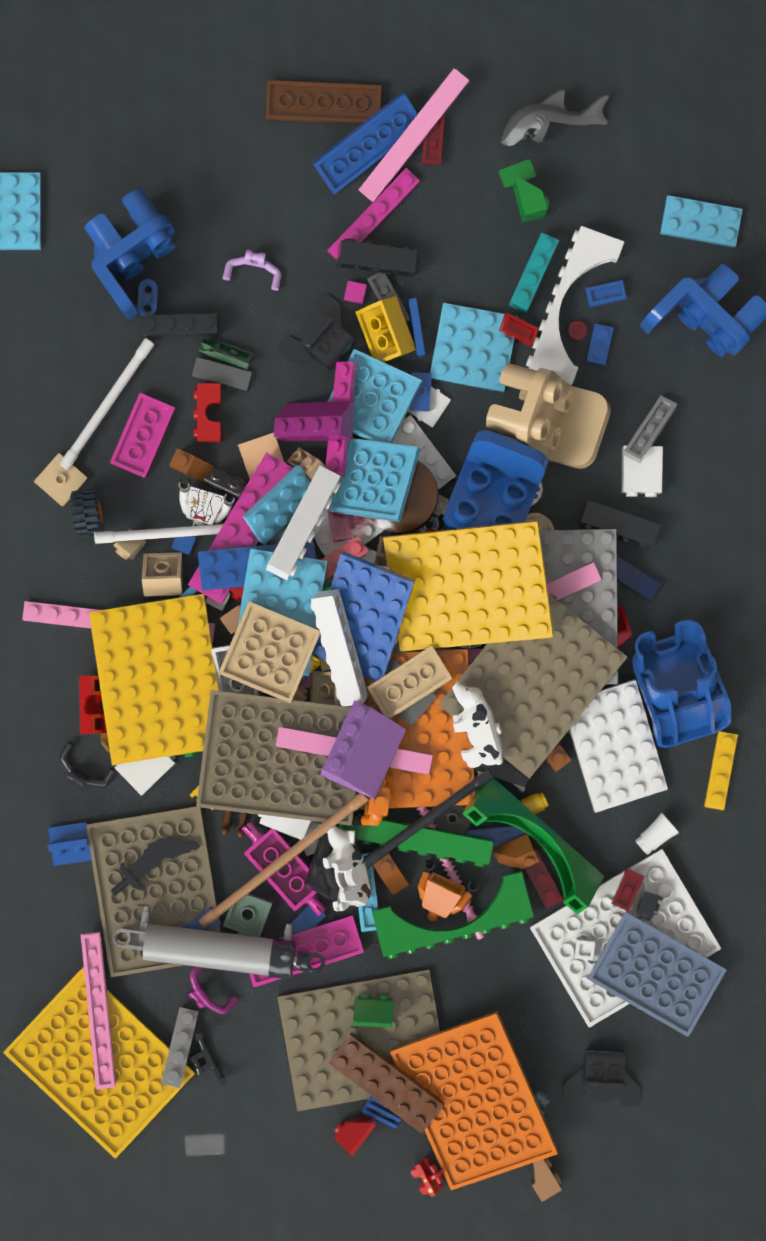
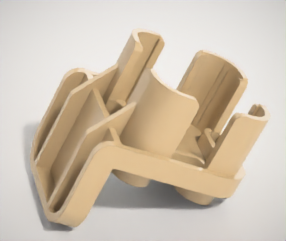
(555, 417)

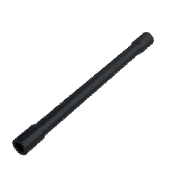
(479, 781)

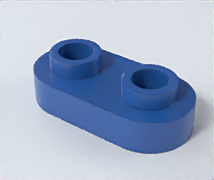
(147, 299)

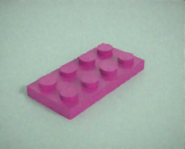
(142, 435)

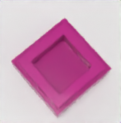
(355, 292)

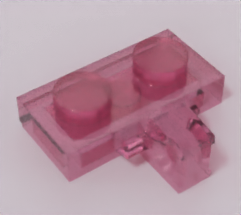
(341, 525)

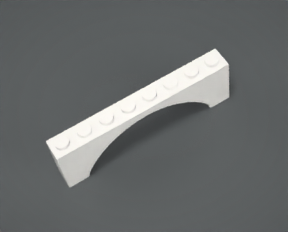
(588, 252)

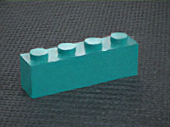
(533, 272)

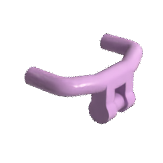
(257, 260)

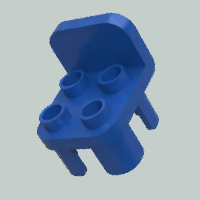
(123, 256)
(701, 308)
(495, 483)
(681, 685)

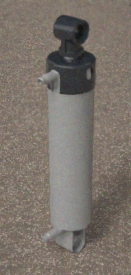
(218, 949)

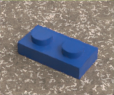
(599, 344)

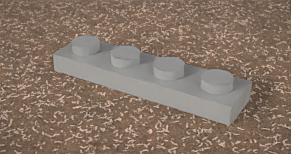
(650, 429)
(179, 1047)

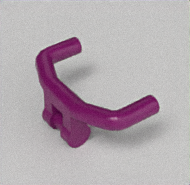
(203, 999)

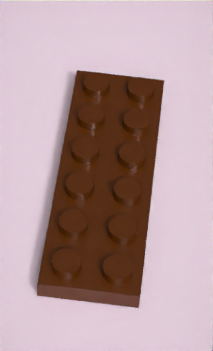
(321, 102)
(386, 1082)

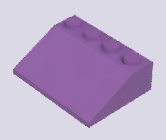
(363, 750)

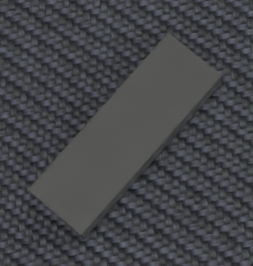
(383, 289)
(222, 374)

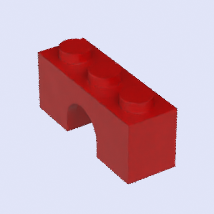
(207, 395)
(91, 716)

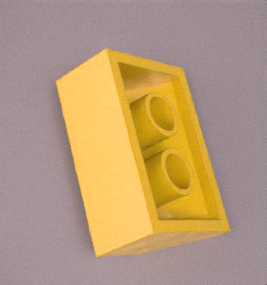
(385, 330)

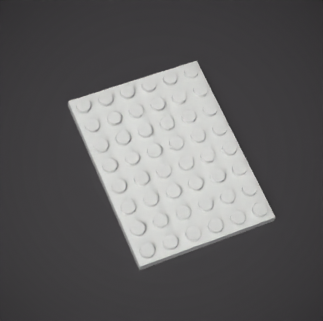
(676, 918)

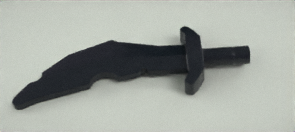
(151, 859)

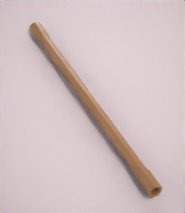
(353, 804)

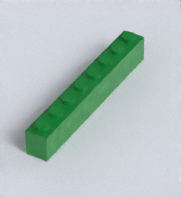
(428, 840)

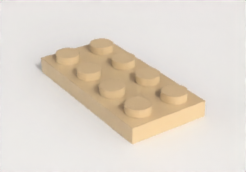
(410, 682)

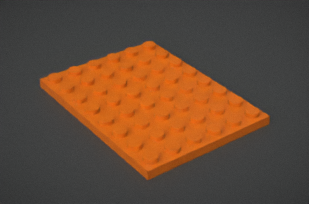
(433, 736)
(488, 1108)

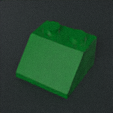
(530, 200)
(373, 1011)

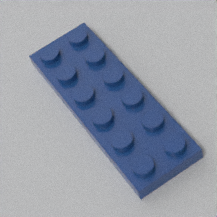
(365, 144)
(228, 566)

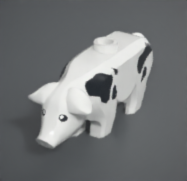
(480, 725)
(348, 869)

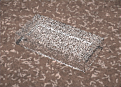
(205, 1144)

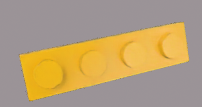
(720, 770)

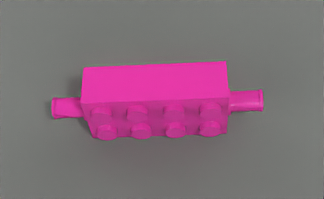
(291, 877)

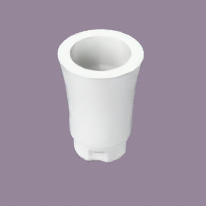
(656, 834)

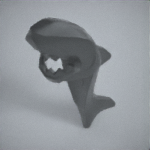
(538, 116)

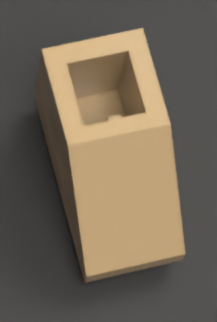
(306, 462)
(129, 548)

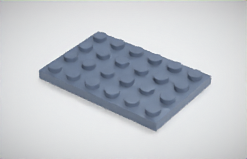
(656, 974)

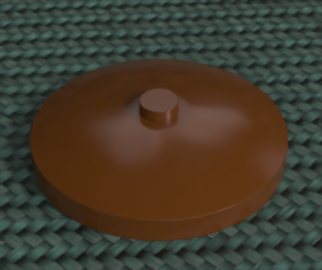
(419, 505)

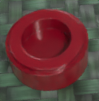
(577, 330)

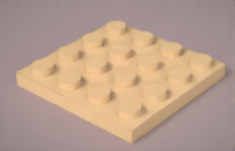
(269, 652)

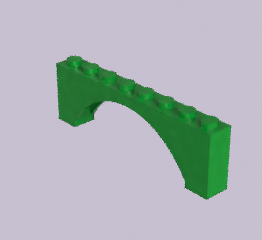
(576, 874)
(508, 906)

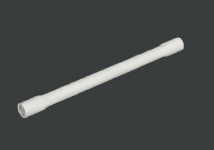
(139, 356)
(110, 536)

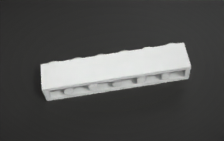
(303, 522)
(339, 647)

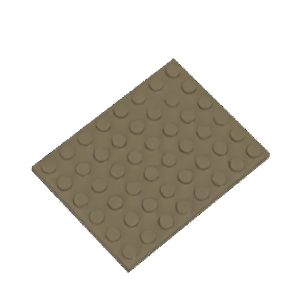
(540, 685)
(252, 775)
(173, 891)
(322, 1019)

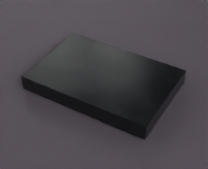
(320, 878)

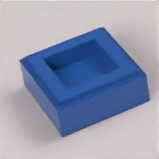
(184, 544)

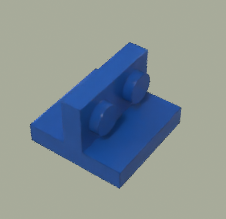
(69, 844)

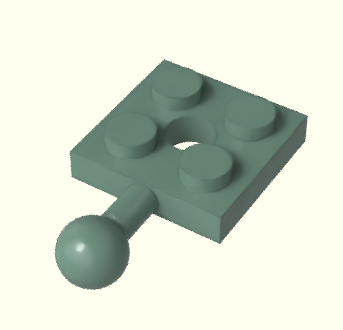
(254, 925)

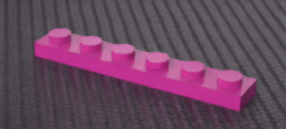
(378, 210)
(343, 391)

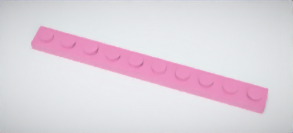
(66, 615)

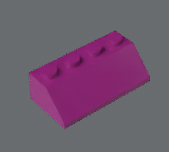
(315, 421)

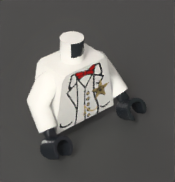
(203, 505)

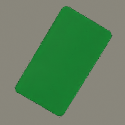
(523, 170)

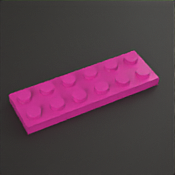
(332, 940)

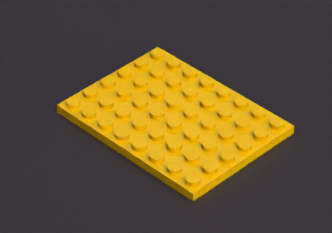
(472, 585)
(155, 677)
(59, 1059)

